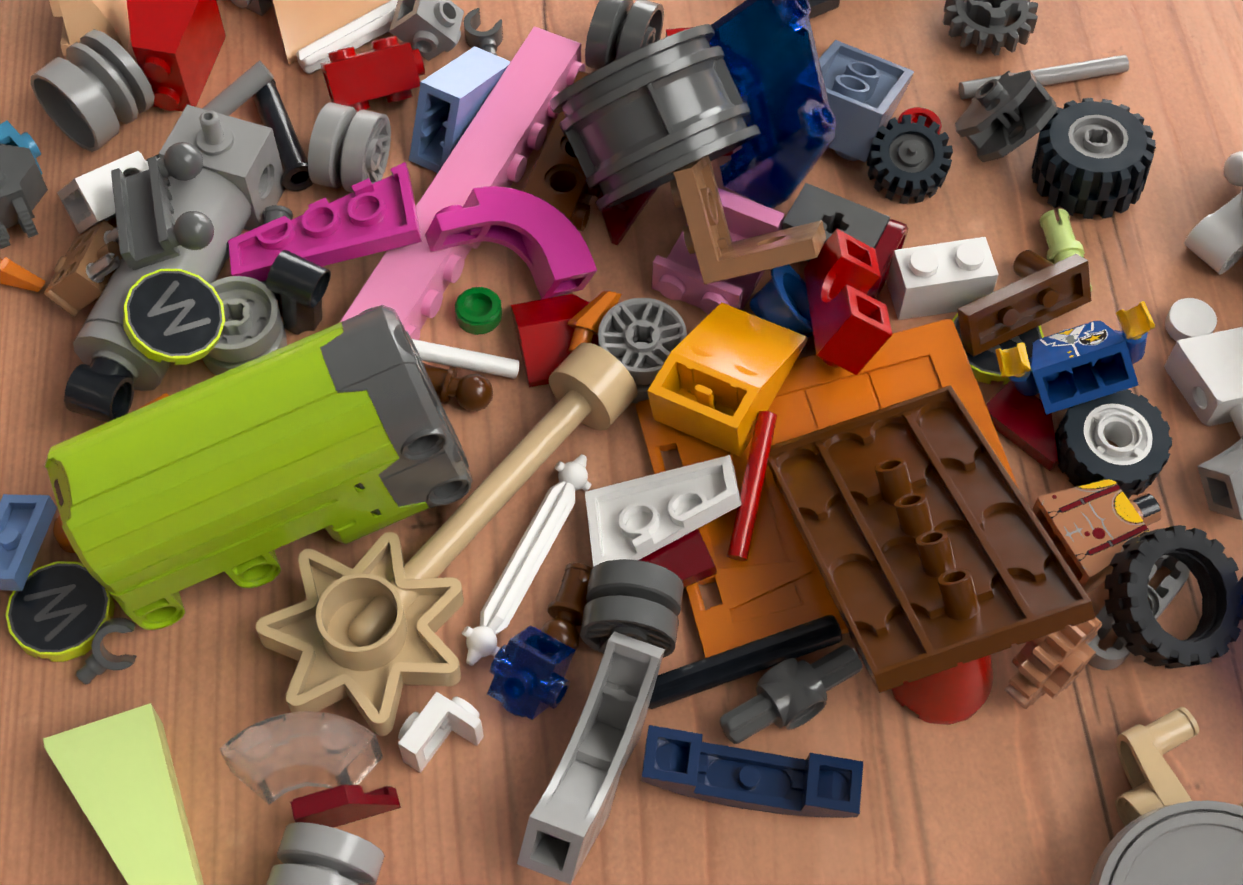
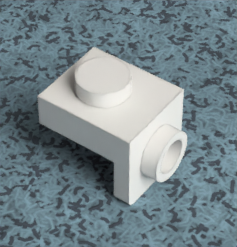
(427, 730)

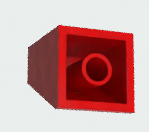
(175, 47)

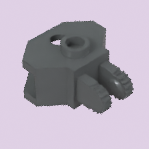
(1006, 114)
(19, 190)

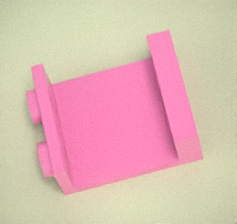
(680, 273)

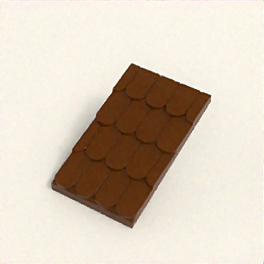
(924, 539)

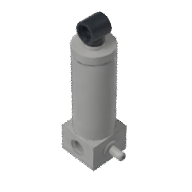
(233, 189)

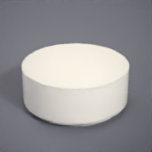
(1190, 319)

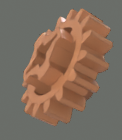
(1052, 662)

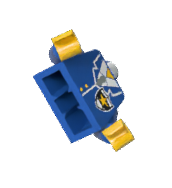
(1080, 361)

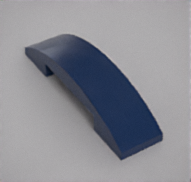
(751, 778)

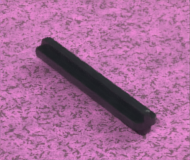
(745, 660)

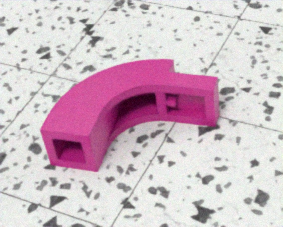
(525, 225)

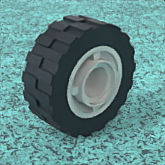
(1127, 422)

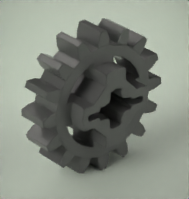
(991, 22)

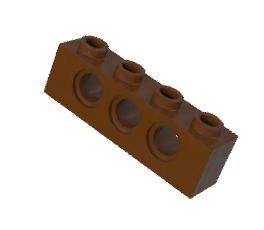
(560, 177)

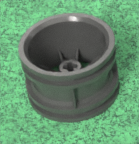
(653, 115)

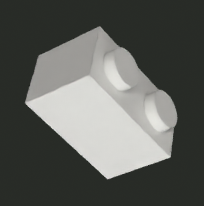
(940, 277)

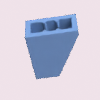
(449, 104)

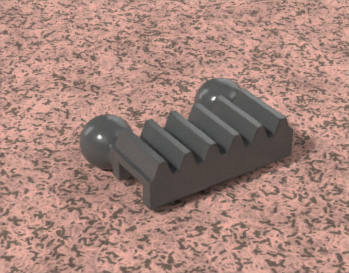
(145, 212)

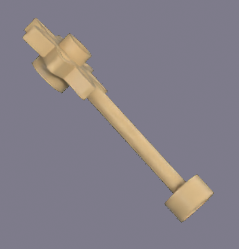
(378, 622)

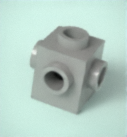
(428, 25)

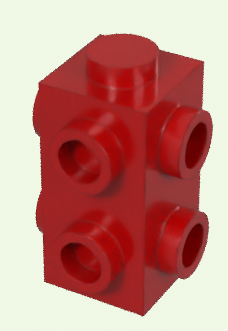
(384, 71)

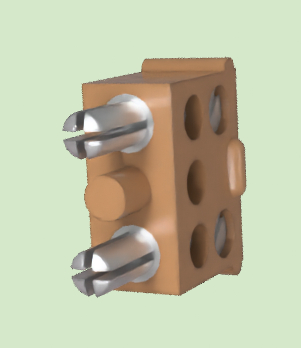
(85, 268)

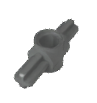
(791, 694)

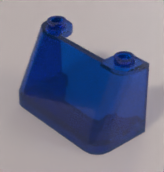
(781, 80)

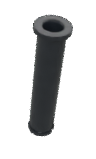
(290, 150)

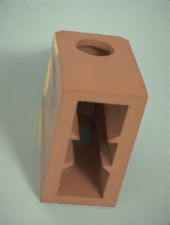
(1093, 524)

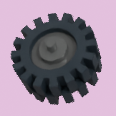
(909, 159)

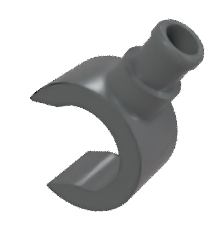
(485, 40)
(101, 658)

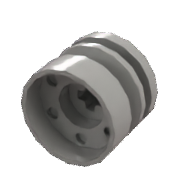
(92, 90)

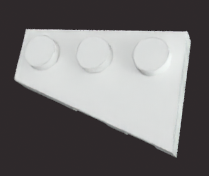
(654, 510)

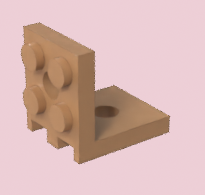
(710, 237)

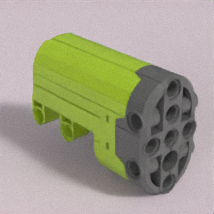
(256, 458)

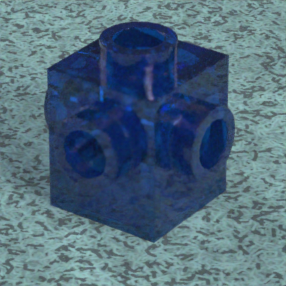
(530, 673)

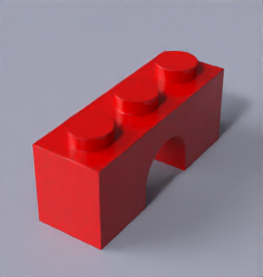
(844, 319)

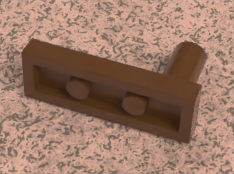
(1039, 297)

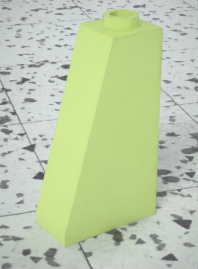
(130, 795)

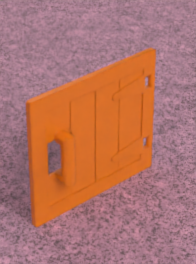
(780, 578)

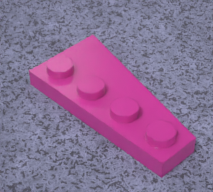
(351, 227)

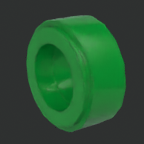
(478, 310)

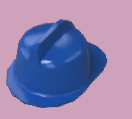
(784, 301)

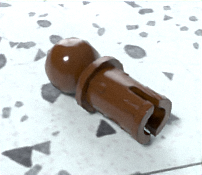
(471, 392)
(569, 605)

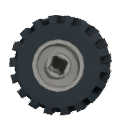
(1093, 158)

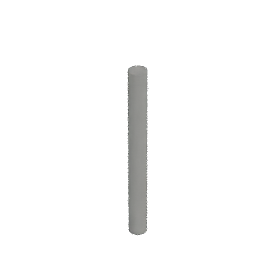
(1059, 74)

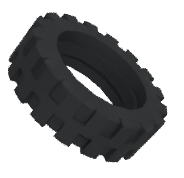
(1217, 584)

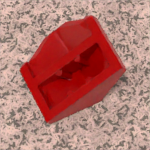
(545, 334)

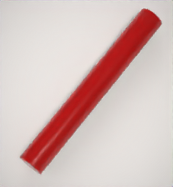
(752, 486)

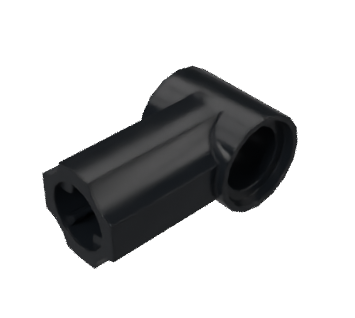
(299, 290)

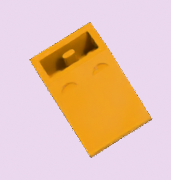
(724, 377)

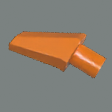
(17, 276)
(589, 318)

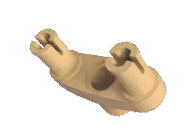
(1148, 773)

